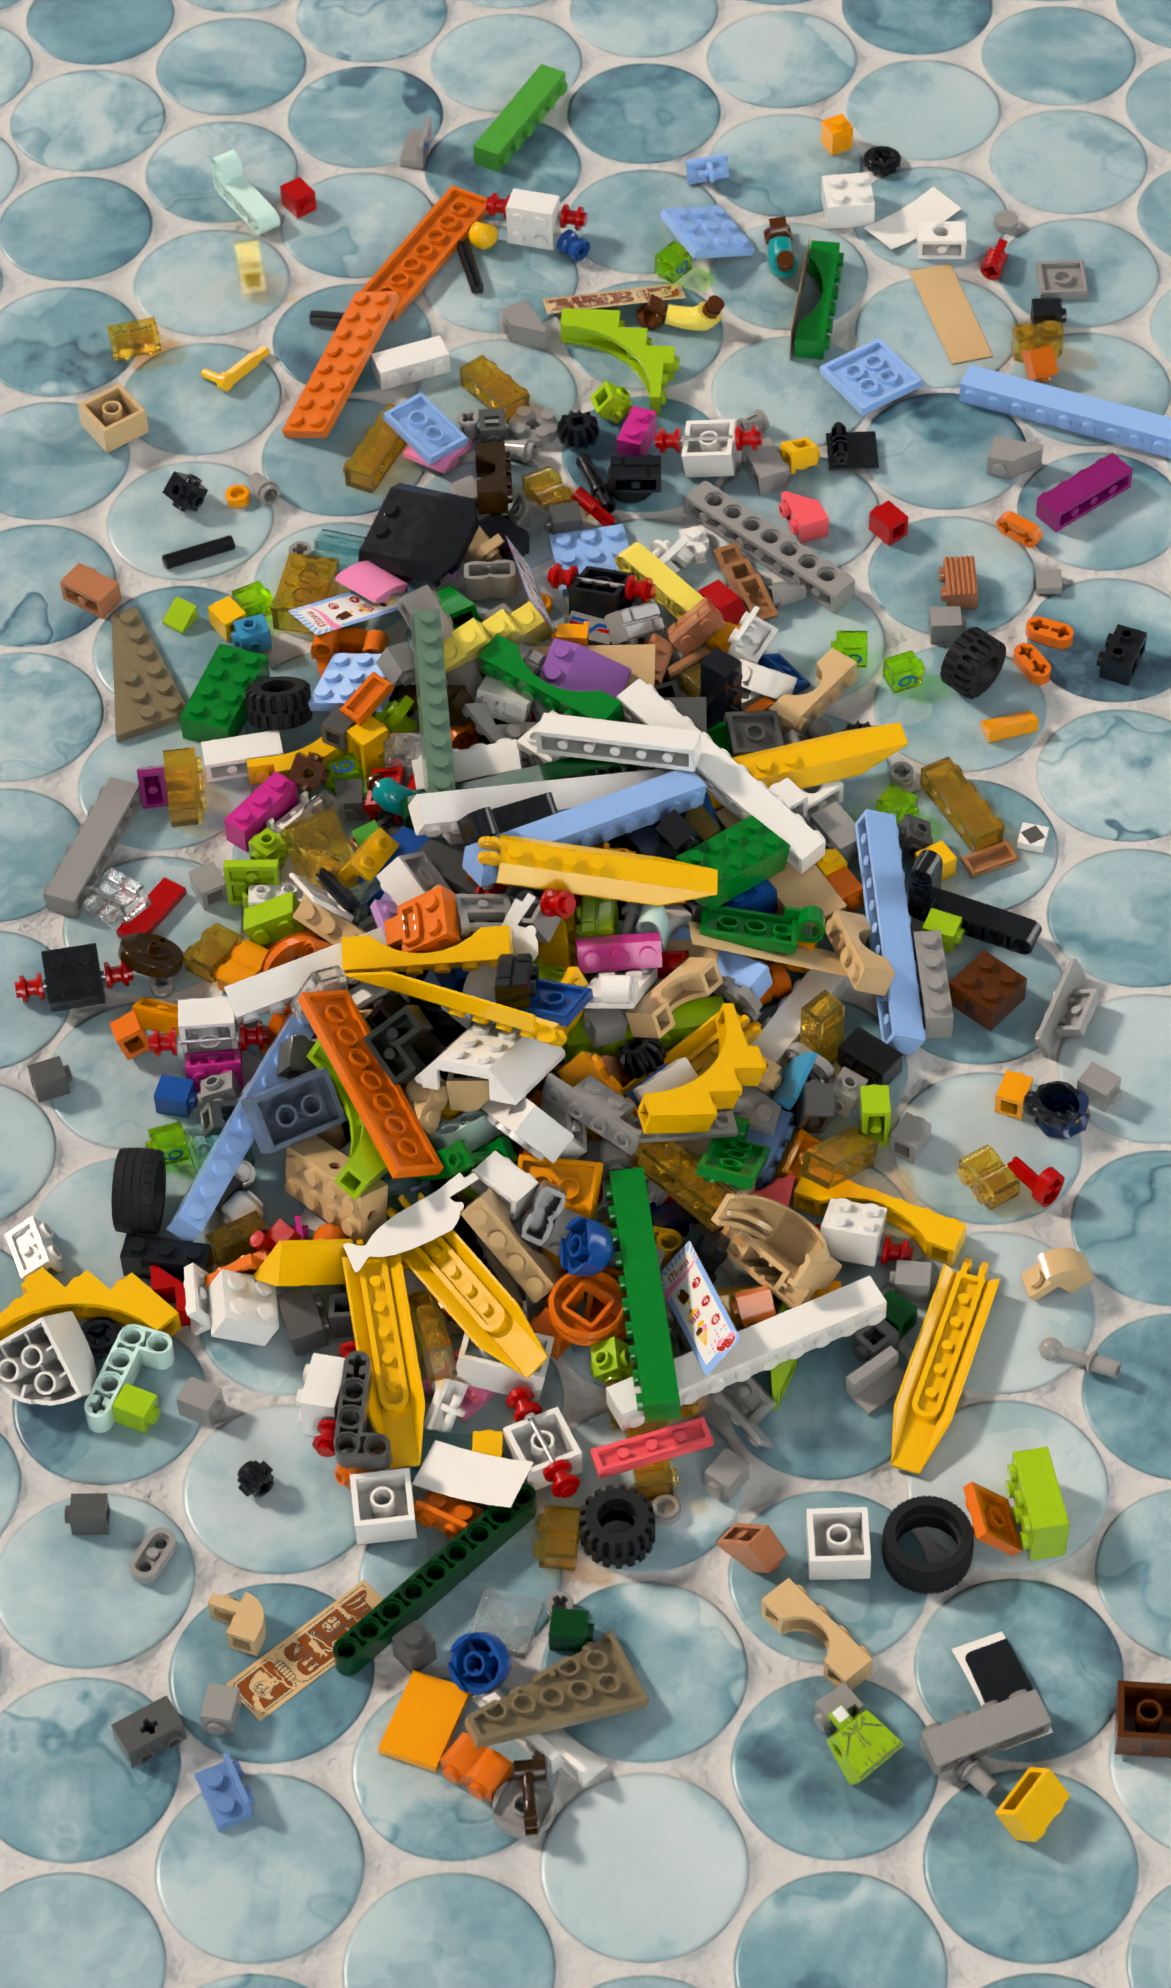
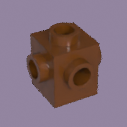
(299, 774)

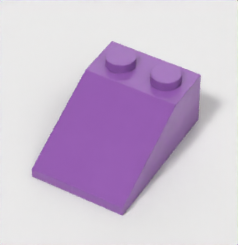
(581, 669)

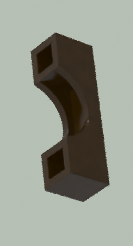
(494, 468)
(457, 698)

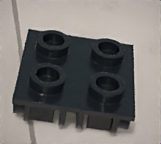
(851, 449)

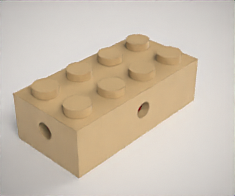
(310, 1180)

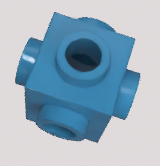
(252, 634)

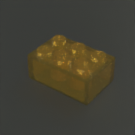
(303, 582)
(319, 844)

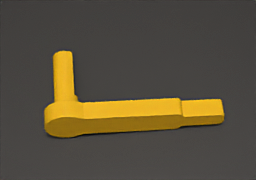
(227, 379)

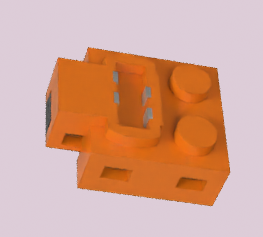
(424, 923)

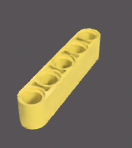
(671, 590)

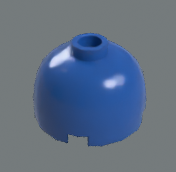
(586, 1247)
(479, 1662)

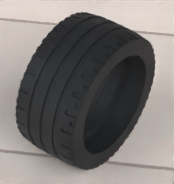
(138, 1190)
(932, 1513)

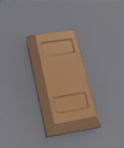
(690, 660)
(989, 859)

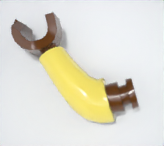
(694, 318)

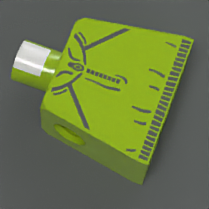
(860, 1743)

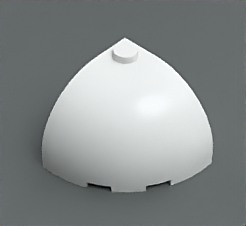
(47, 1362)

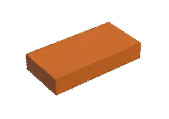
(366, 698)

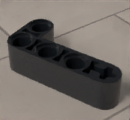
(505, 818)

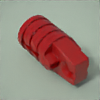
(995, 260)

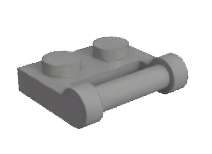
(480, 908)

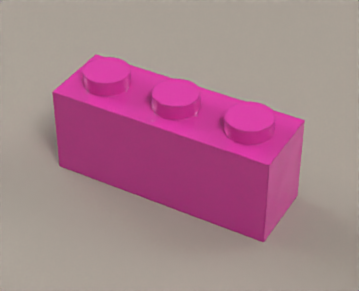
(268, 801)
(619, 952)

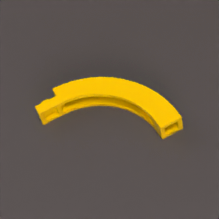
(262, 768)

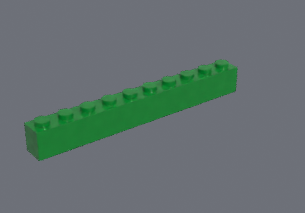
(644, 1296)

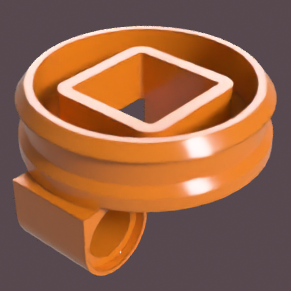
(347, 641)
(288, 948)
(569, 1294)

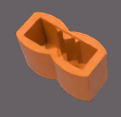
(478, 1769)

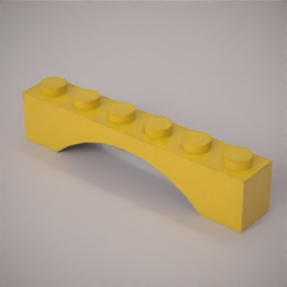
(481, 949)
(935, 1234)

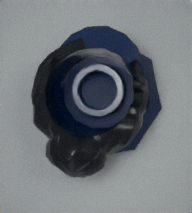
(1058, 1109)

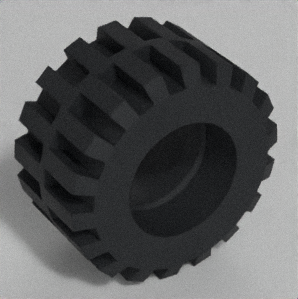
(973, 662)
(278, 703)
(617, 1505)

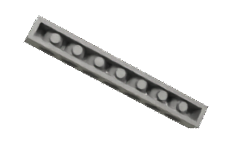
(769, 546)

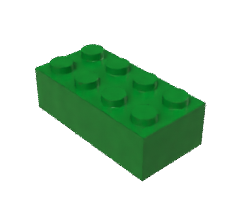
(219, 700)
(742, 856)

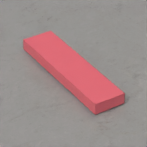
(651, 1447)

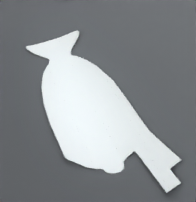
(482, 982)
(414, 1225)

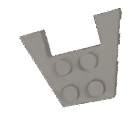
(486, 726)

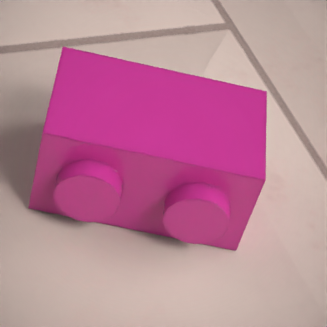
(637, 432)

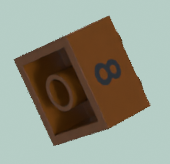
(987, 990)
(1143, 1719)

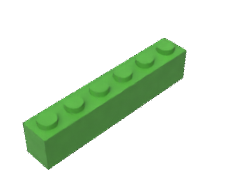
(520, 118)

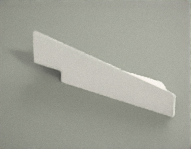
(558, 1748)

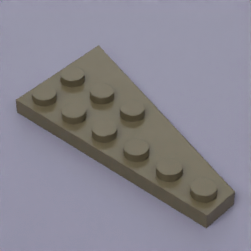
(142, 684)
(568, 1693)

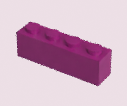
(1084, 492)

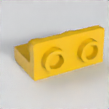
(370, 856)

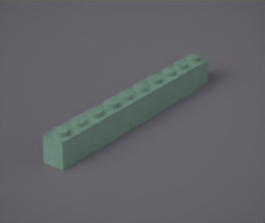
(432, 702)

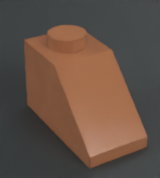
(753, 1547)

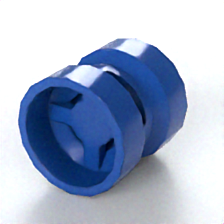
(571, 244)

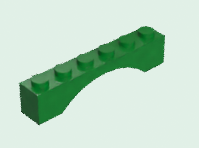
(813, 330)
(503, 661)

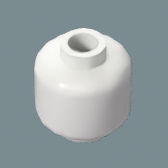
(241, 1204)

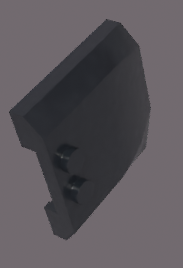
(421, 534)

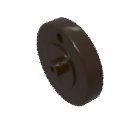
(151, 955)

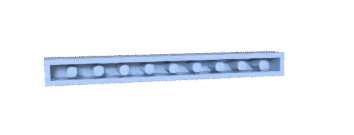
(1067, 410)
(603, 817)
(890, 934)
(231, 1144)

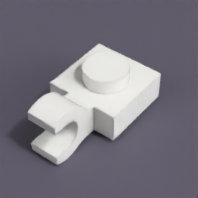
(697, 543)

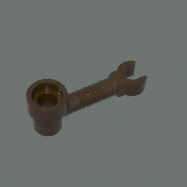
(530, 1771)

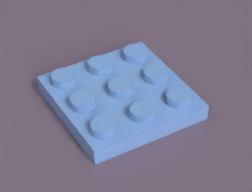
(707, 232)
(870, 376)
(588, 548)
(342, 679)

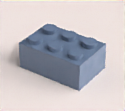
(293, 1110)

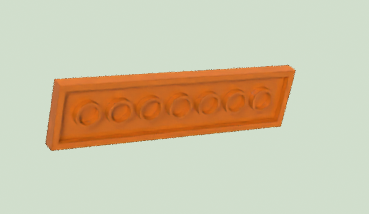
(428, 246)
(341, 364)
(376, 1099)

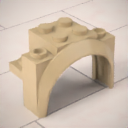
(789, 1251)

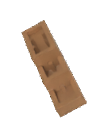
(744, 581)

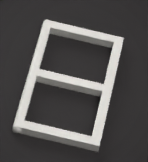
(320, 896)

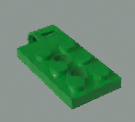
(763, 929)
(734, 1159)

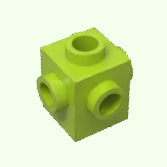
(611, 402)
(268, 846)
(610, 1360)

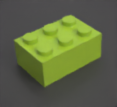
(1037, 1503)

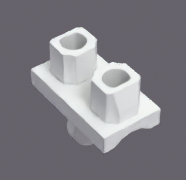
(677, 552)
(445, 1405)

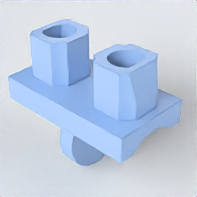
(707, 168)

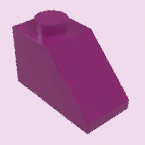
(152, 786)

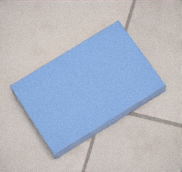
(425, 428)

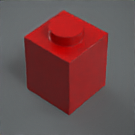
(298, 197)
(888, 523)

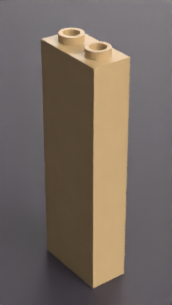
(795, 888)

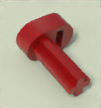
(1044, 1187)

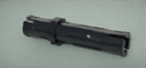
(598, 488)

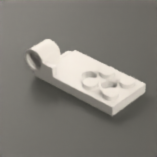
(620, 988)

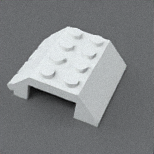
(505, 1058)

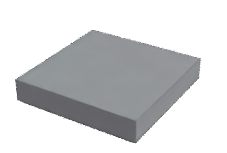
(1062, 279)

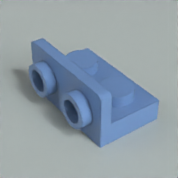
(224, 1793)

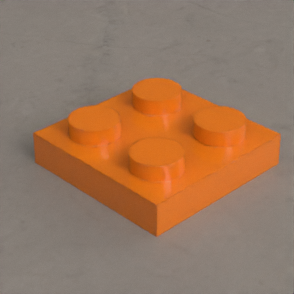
(992, 1519)

